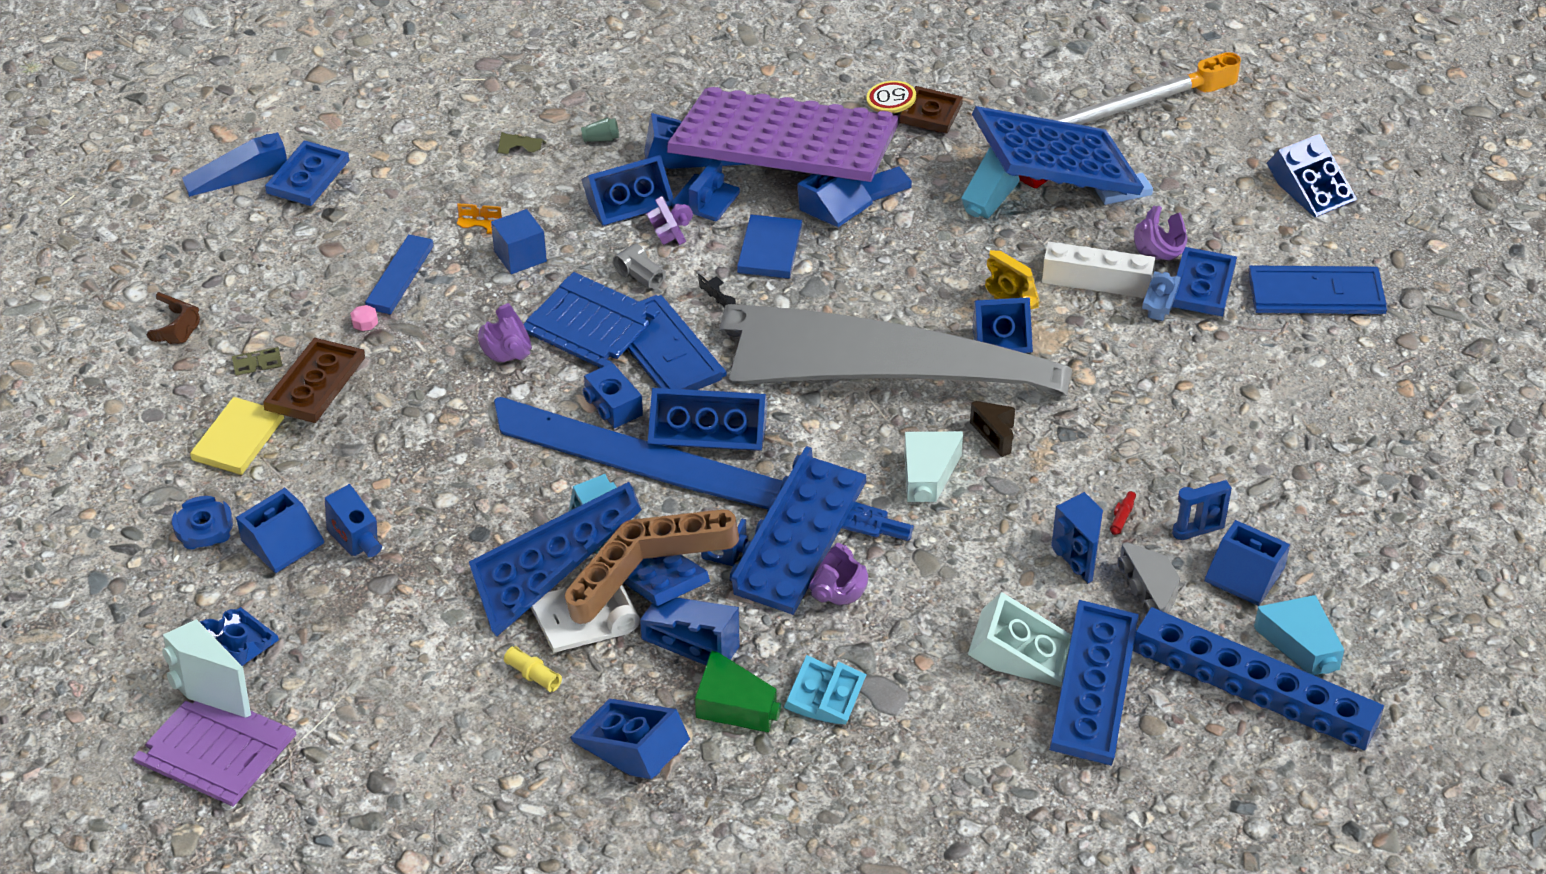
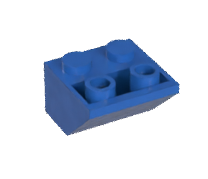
(832, 198)
(279, 530)
(1077, 534)
(1247, 562)

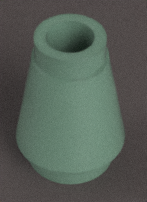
(601, 131)

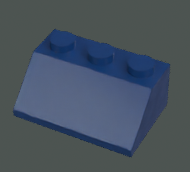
(627, 190)

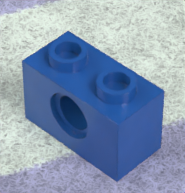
(613, 395)

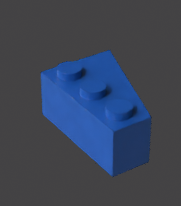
(692, 628)

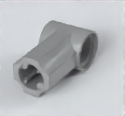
(635, 262)

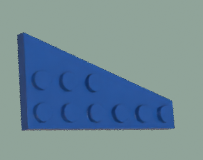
(535, 562)

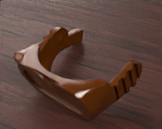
(180, 328)

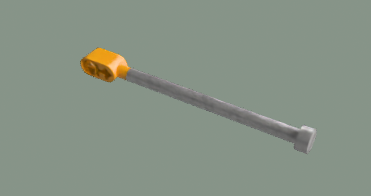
(1211, 75)

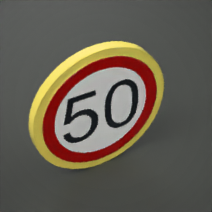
(891, 96)

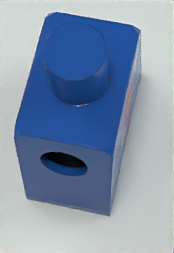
(351, 522)

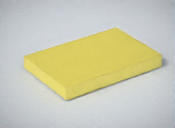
(236, 436)

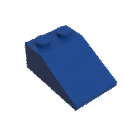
(633, 736)

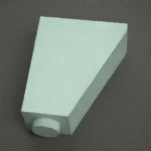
(930, 462)

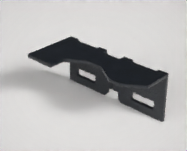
(713, 289)

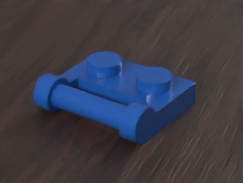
(1210, 510)

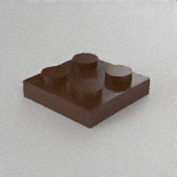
(932, 110)

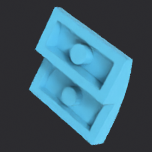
(825, 691)

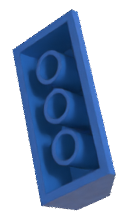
(707, 419)

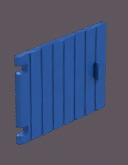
(589, 320)

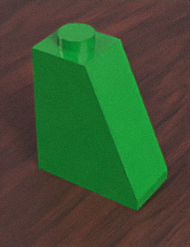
(735, 696)

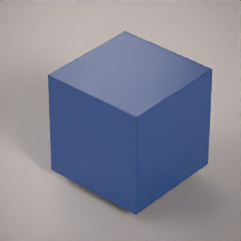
(519, 241)

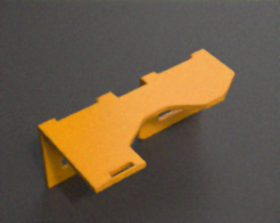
(474, 212)

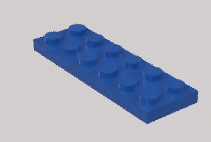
(1094, 683)

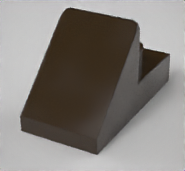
(994, 424)

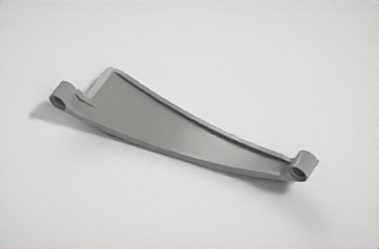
(823, 346)

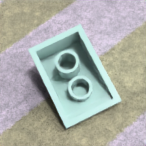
(1020, 642)
(205, 669)

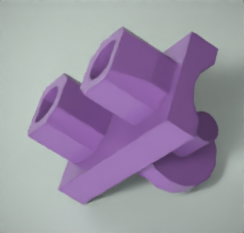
(677, 217)

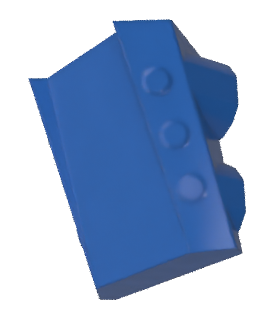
(241, 634)

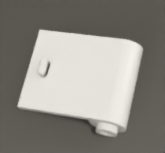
(614, 620)

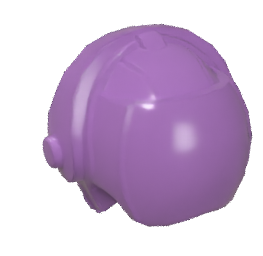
(1155, 242)
(505, 338)
(839, 577)

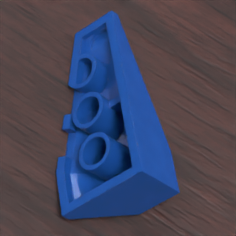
(658, 135)
(248, 162)

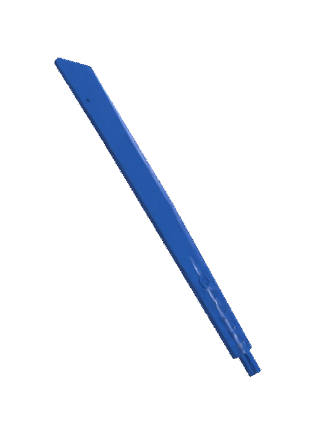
(666, 463)

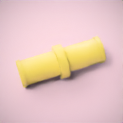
(532, 669)

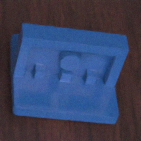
(708, 193)

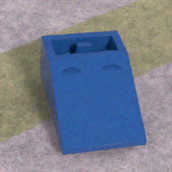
(1311, 176)

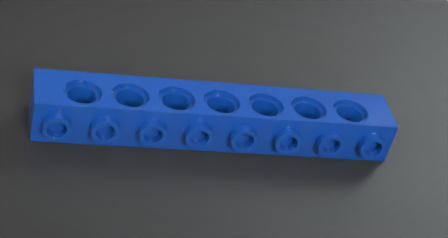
(1258, 678)

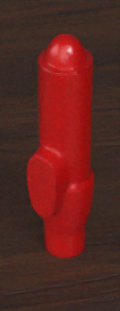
(1122, 512)

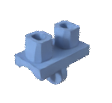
(1160, 295)

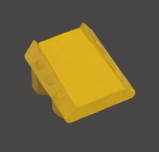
(1010, 279)

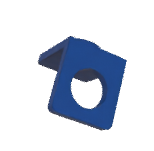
(730, 555)

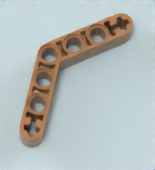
(641, 540)

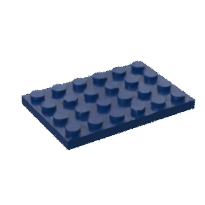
(1057, 151)

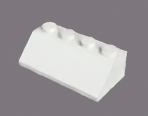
(1097, 269)

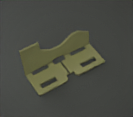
(509, 141)
(252, 362)

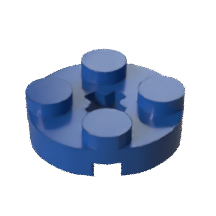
(215, 530)

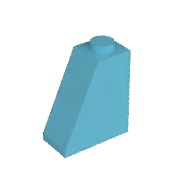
(988, 187)
(1301, 633)

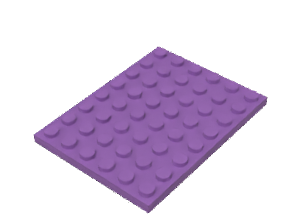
(785, 134)

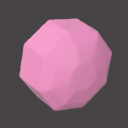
(364, 318)

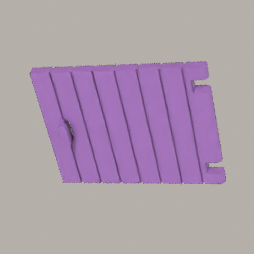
(215, 749)

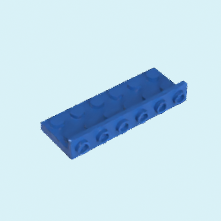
(796, 532)

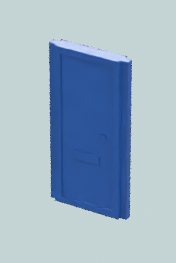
(1317, 289)
(673, 352)

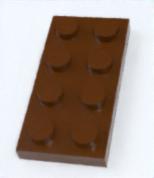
(314, 380)

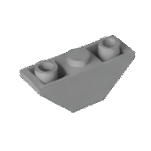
(1150, 577)

